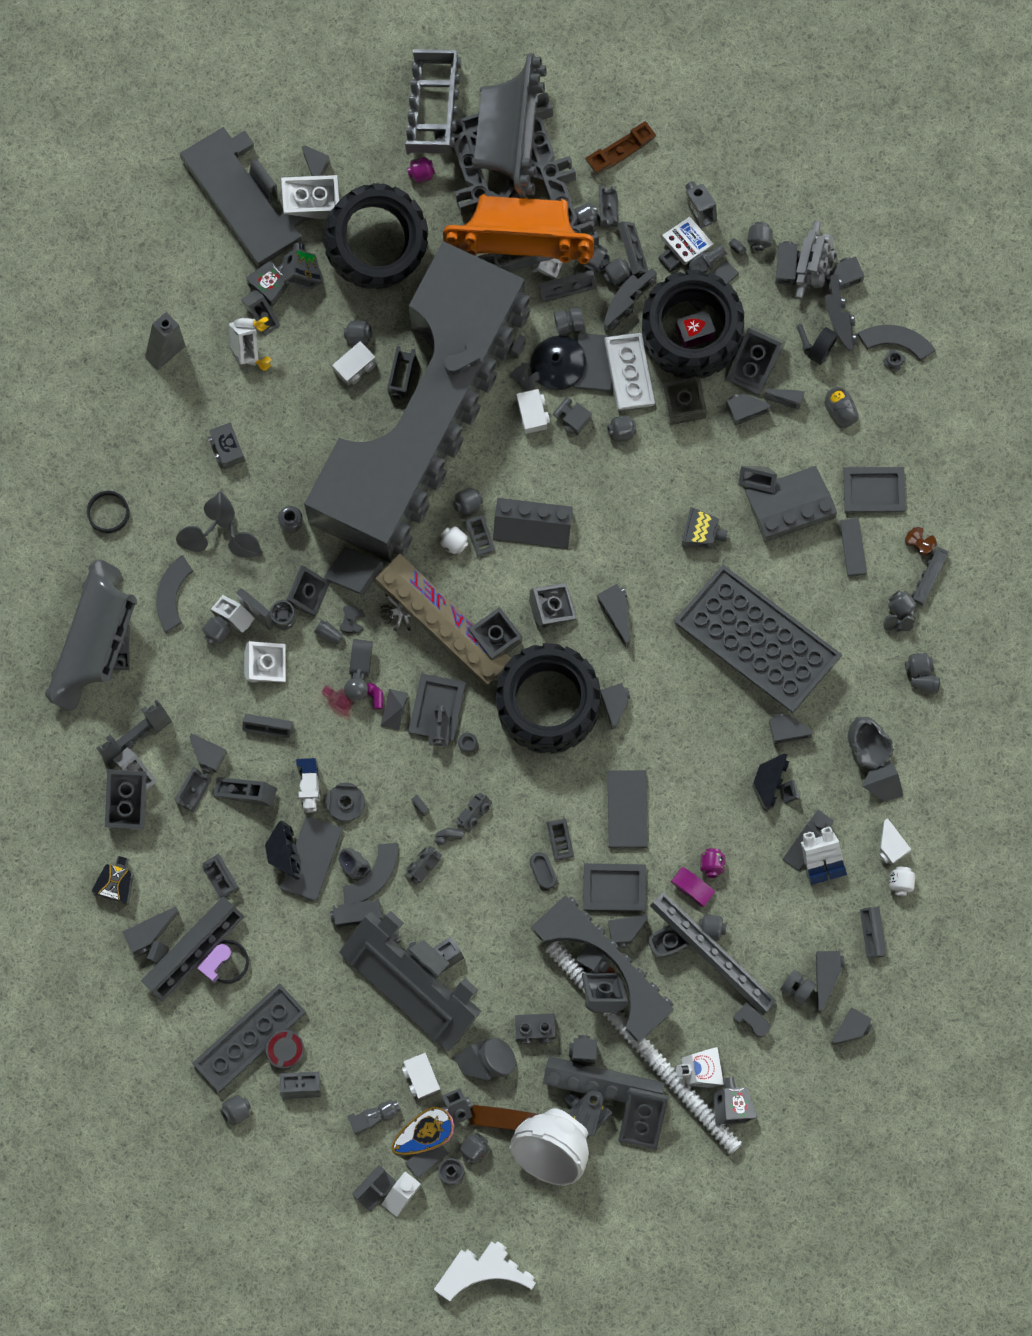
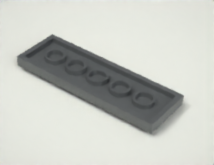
(247, 1037)

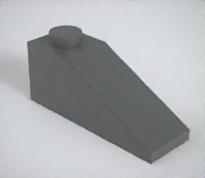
(615, 606)
(245, 791)
(816, 824)
(143, 934)
(827, 971)

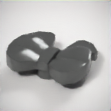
(892, 622)

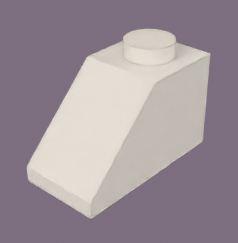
(233, 613)
(892, 844)
(401, 1194)

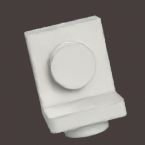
(549, 268)

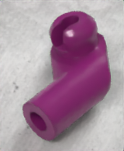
(377, 694)

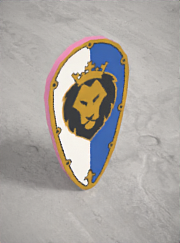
(424, 1132)

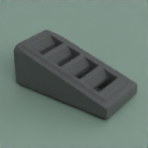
(789, 398)
(480, 518)
(551, 832)

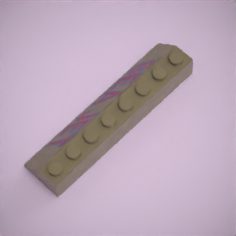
(438, 618)

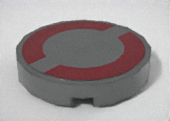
(284, 1048)

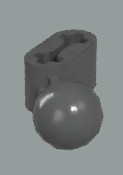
(360, 663)

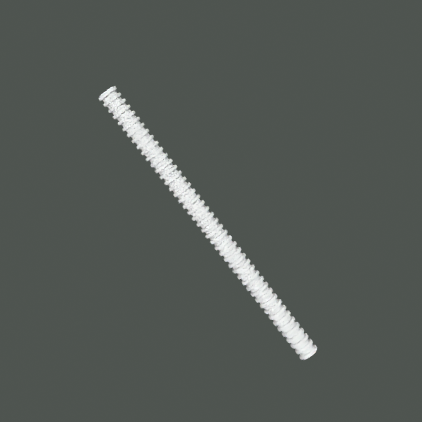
(652, 1056)

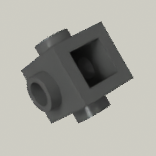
(457, 1106)

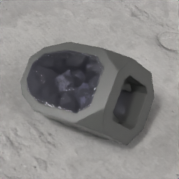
(353, 863)

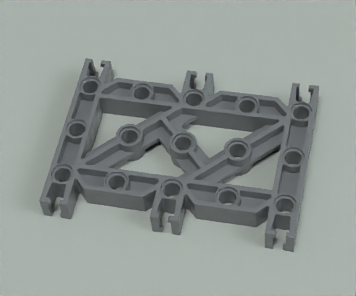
(544, 162)

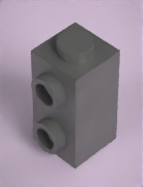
(786, 263)

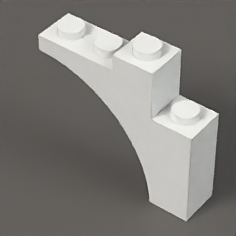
(491, 1265)

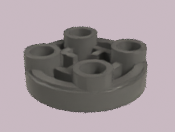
(497, 1057)

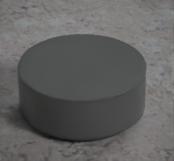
(737, 246)
(467, 742)

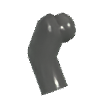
(446, 833)

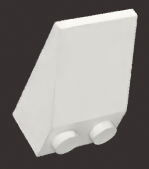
(310, 195)

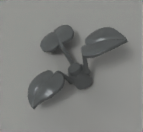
(221, 510)

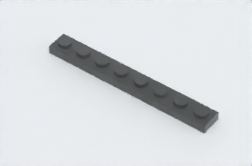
(713, 953)

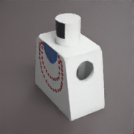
(701, 1069)

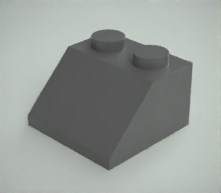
(496, 634)

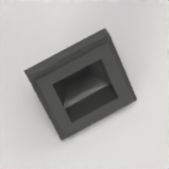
(789, 791)

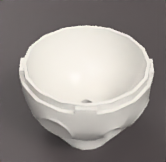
(551, 1147)

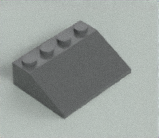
(796, 504)

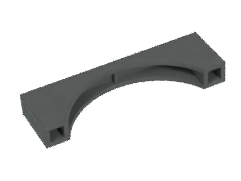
(568, 923)

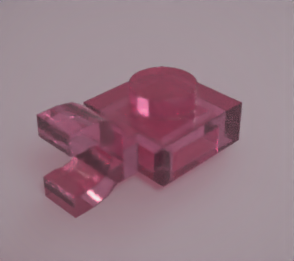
(340, 701)

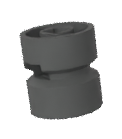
(569, 321)
(283, 615)
(803, 991)
(451, 1171)

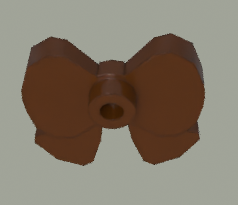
(914, 539)

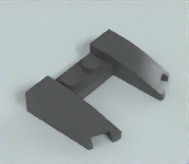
(155, 718)

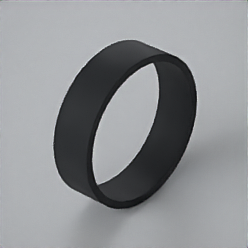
(97, 496)
(246, 966)

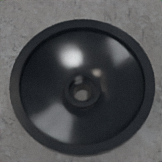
(564, 371)

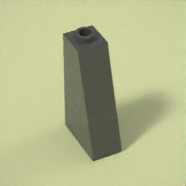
(164, 341)

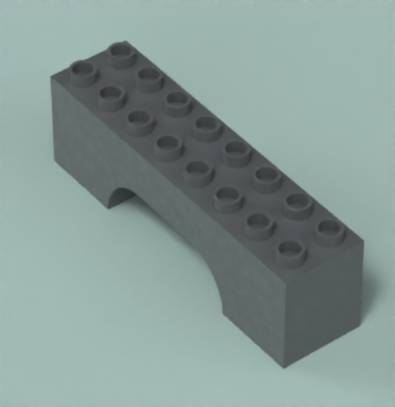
(381, 485)

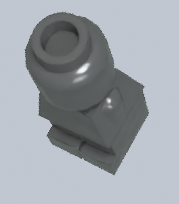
(373, 1116)

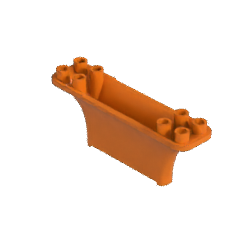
(521, 228)

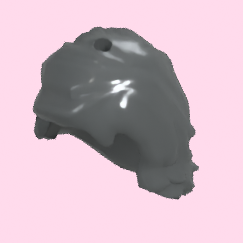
(869, 743)

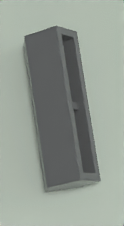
(267, 722)
(873, 932)

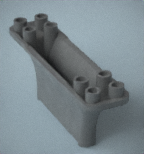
(508, 125)
(93, 636)

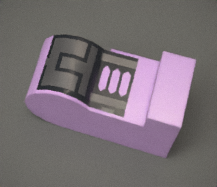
(219, 956)

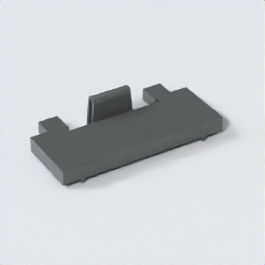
(242, 196)
(411, 979)

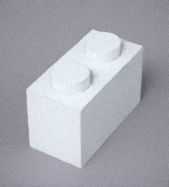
(354, 364)
(532, 411)
(421, 1076)

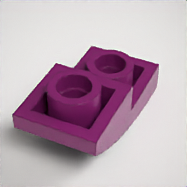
(693, 886)

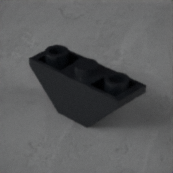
(768, 780)
(282, 851)

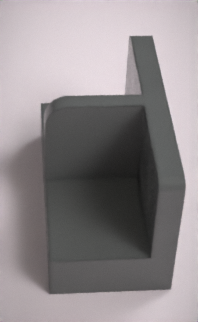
(374, 1188)

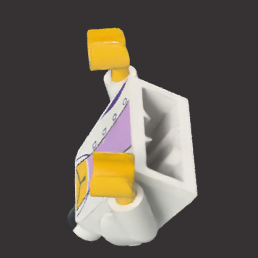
(244, 341)

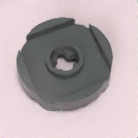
(352, 810)

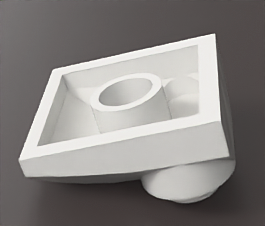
(265, 662)

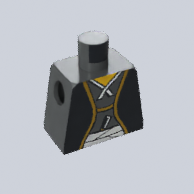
(115, 882)

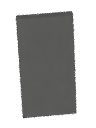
(627, 809)
(314, 853)

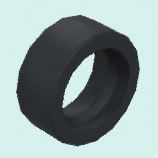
(823, 345)

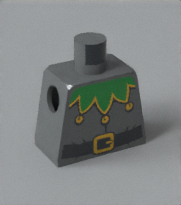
(301, 268)

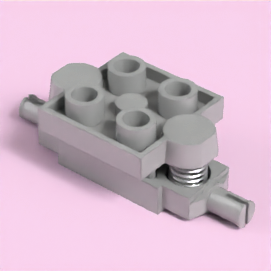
(815, 261)

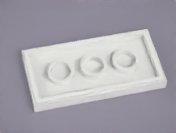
(629, 371)

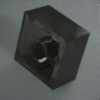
(684, 400)

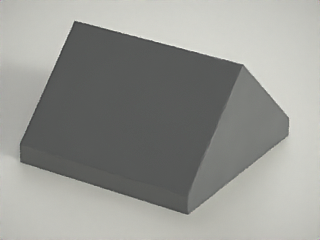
(307, 591)

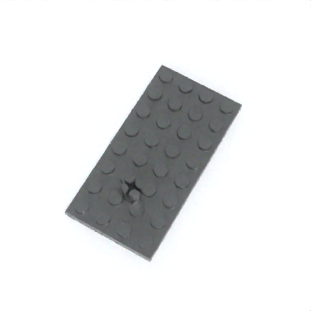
(758, 639)

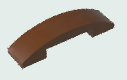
(621, 149)
(498, 1117)

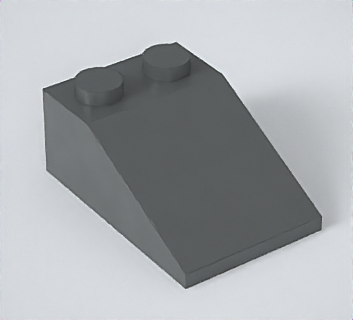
(755, 359)
(126, 799)

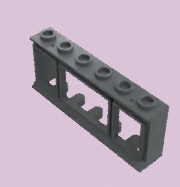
(422, 57)

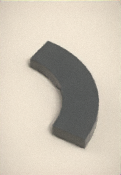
(899, 336)
(168, 591)
(376, 878)

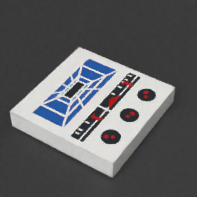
(687, 240)

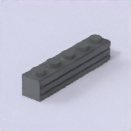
(929, 575)

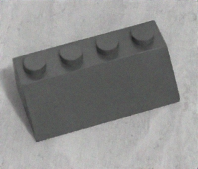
(532, 523)

